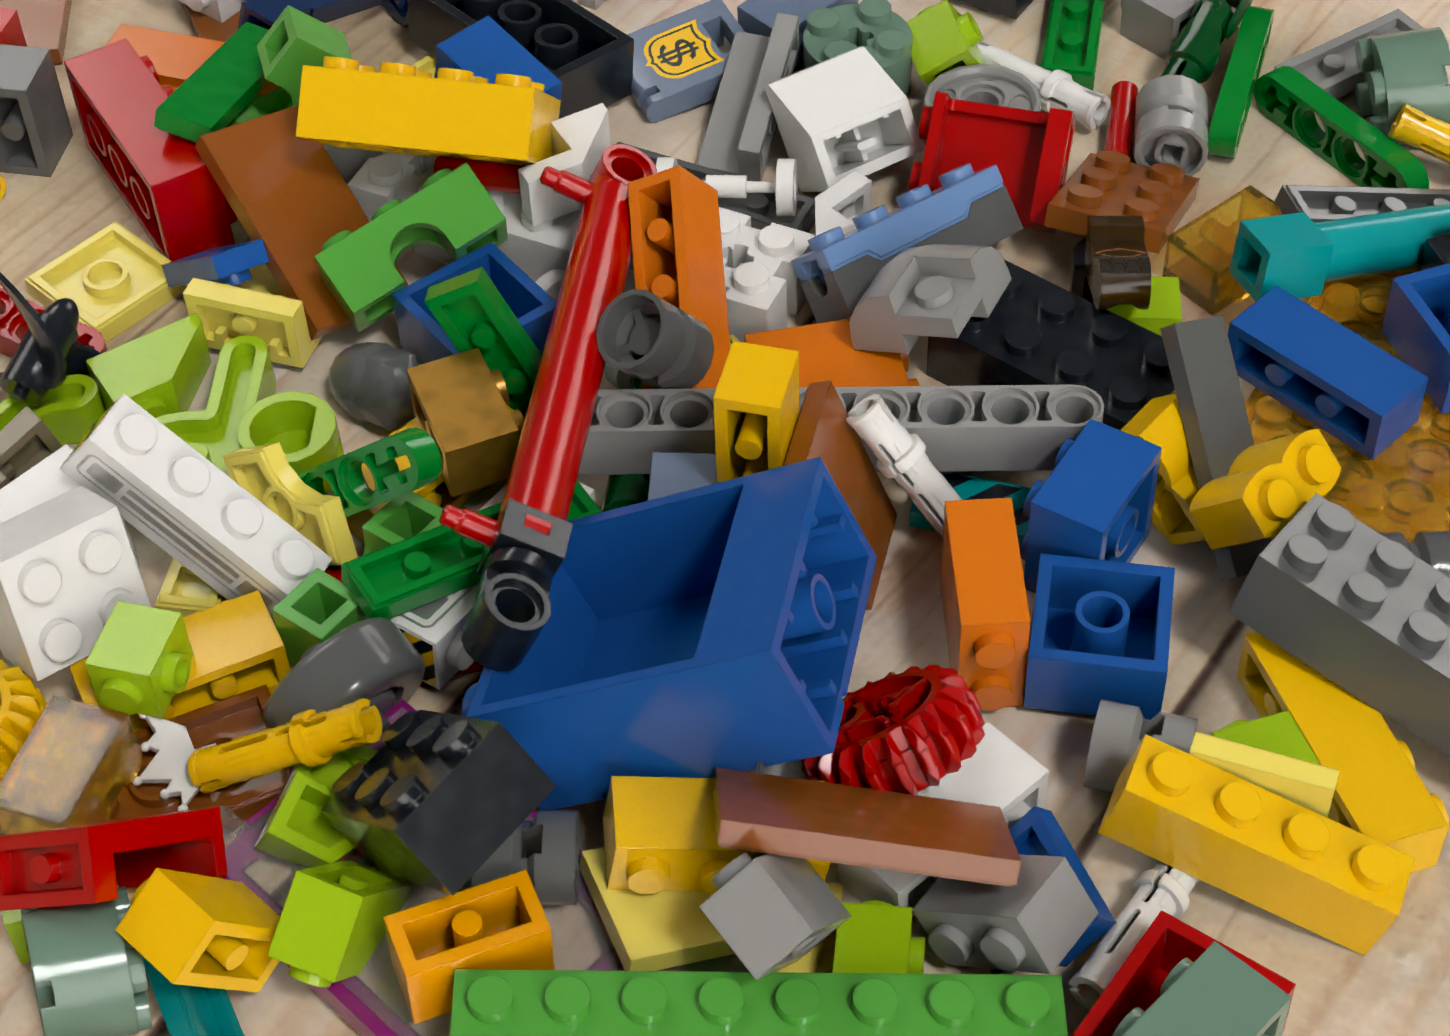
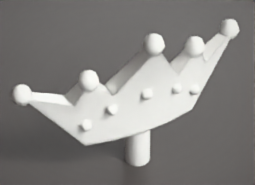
(171, 761)

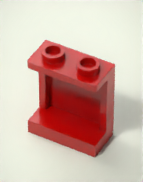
(1024, 144)
(78, 864)

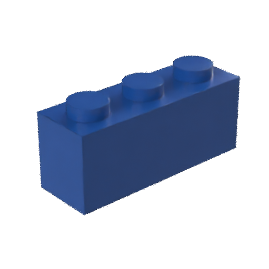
(1326, 372)

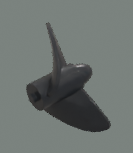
(46, 350)

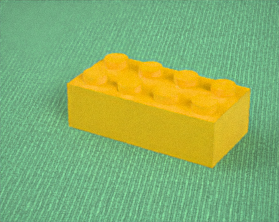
(426, 115)

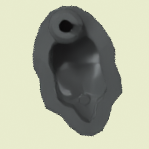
(373, 383)

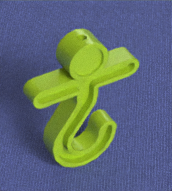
(237, 416)

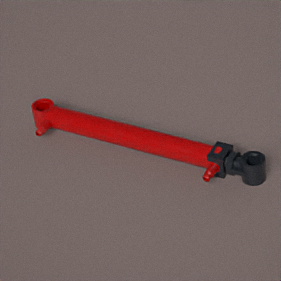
(532, 524)

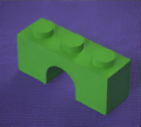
(285, 48)
(447, 213)
(324, 604)

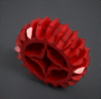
(903, 732)

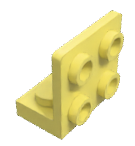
(252, 309)

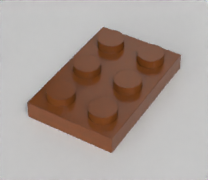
(1116, 187)

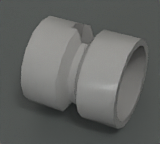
(1172, 123)
(1119, 732)

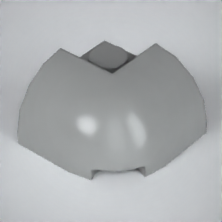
(928, 294)

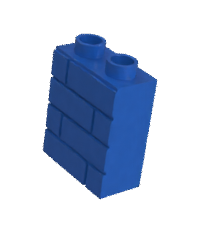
(692, 636)

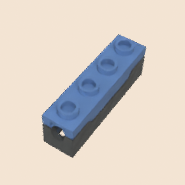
(964, 211)

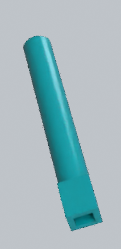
(1305, 254)

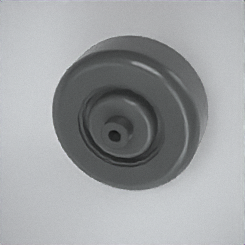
(356, 663)

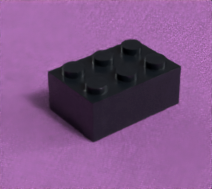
(437, 798)

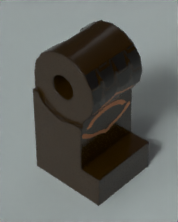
(1117, 262)

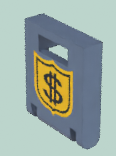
(680, 60)

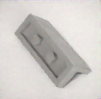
(742, 117)

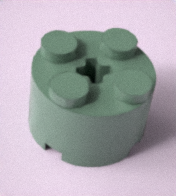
(857, 25)
(1400, 71)
(85, 970)

